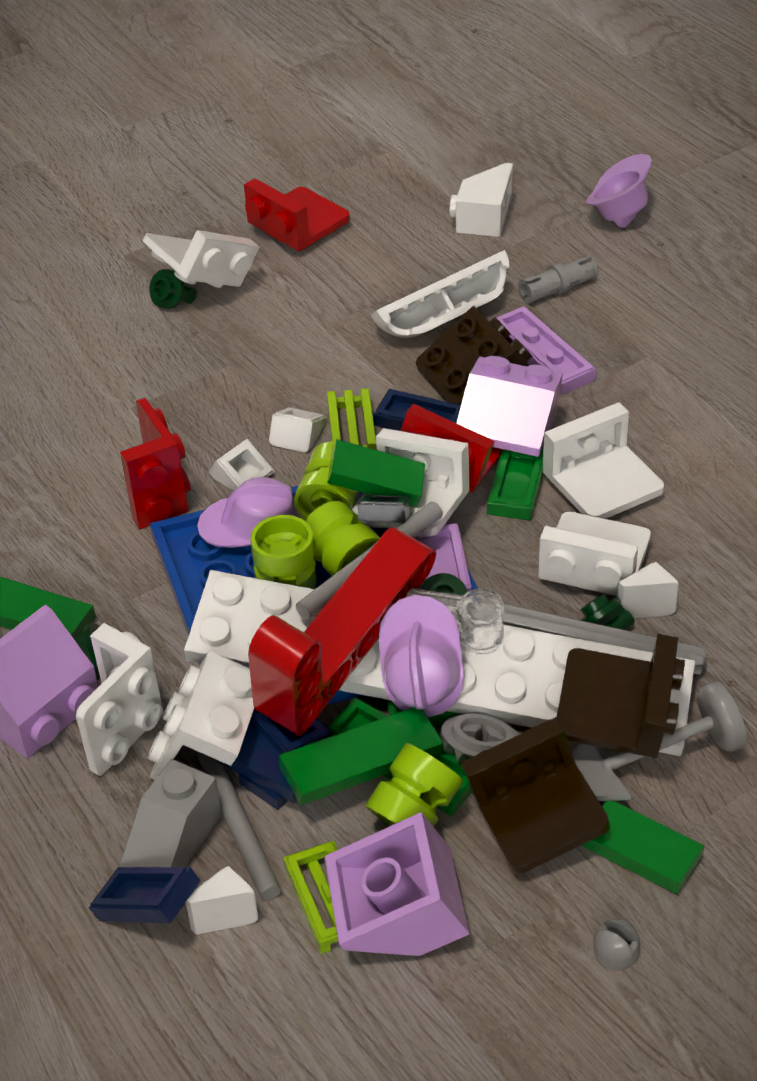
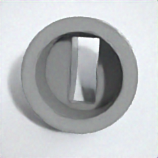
(610, 944)

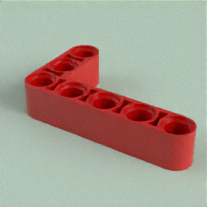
(302, 671)

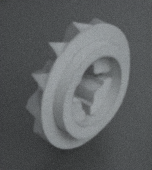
(463, 732)

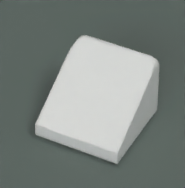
(296, 429)
(240, 465)
(649, 592)
(221, 903)

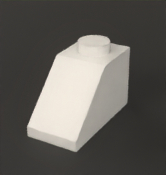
(483, 201)

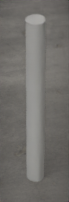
(321, 595)
(242, 830)

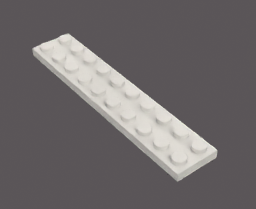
(513, 683)

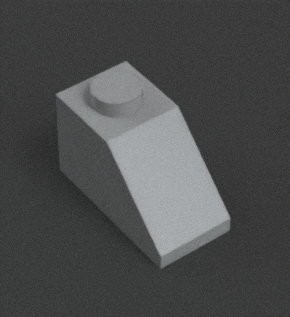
(173, 818)

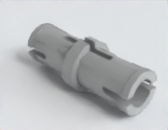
(558, 279)

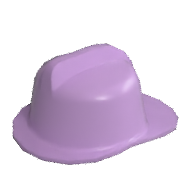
(622, 190)
(233, 518)
(421, 655)

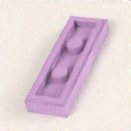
(548, 349)

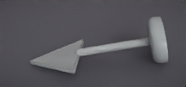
(719, 718)

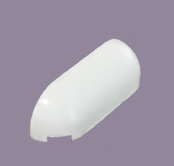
(444, 299)

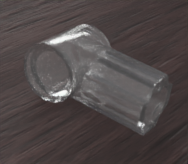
(474, 606)

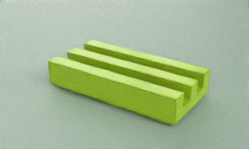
(350, 402)
(310, 857)

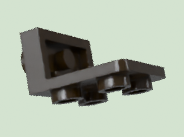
(456, 351)
(621, 699)
(535, 796)

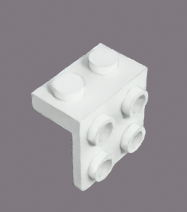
(205, 258)
(595, 465)
(444, 472)
(591, 552)
(125, 701)
(206, 713)

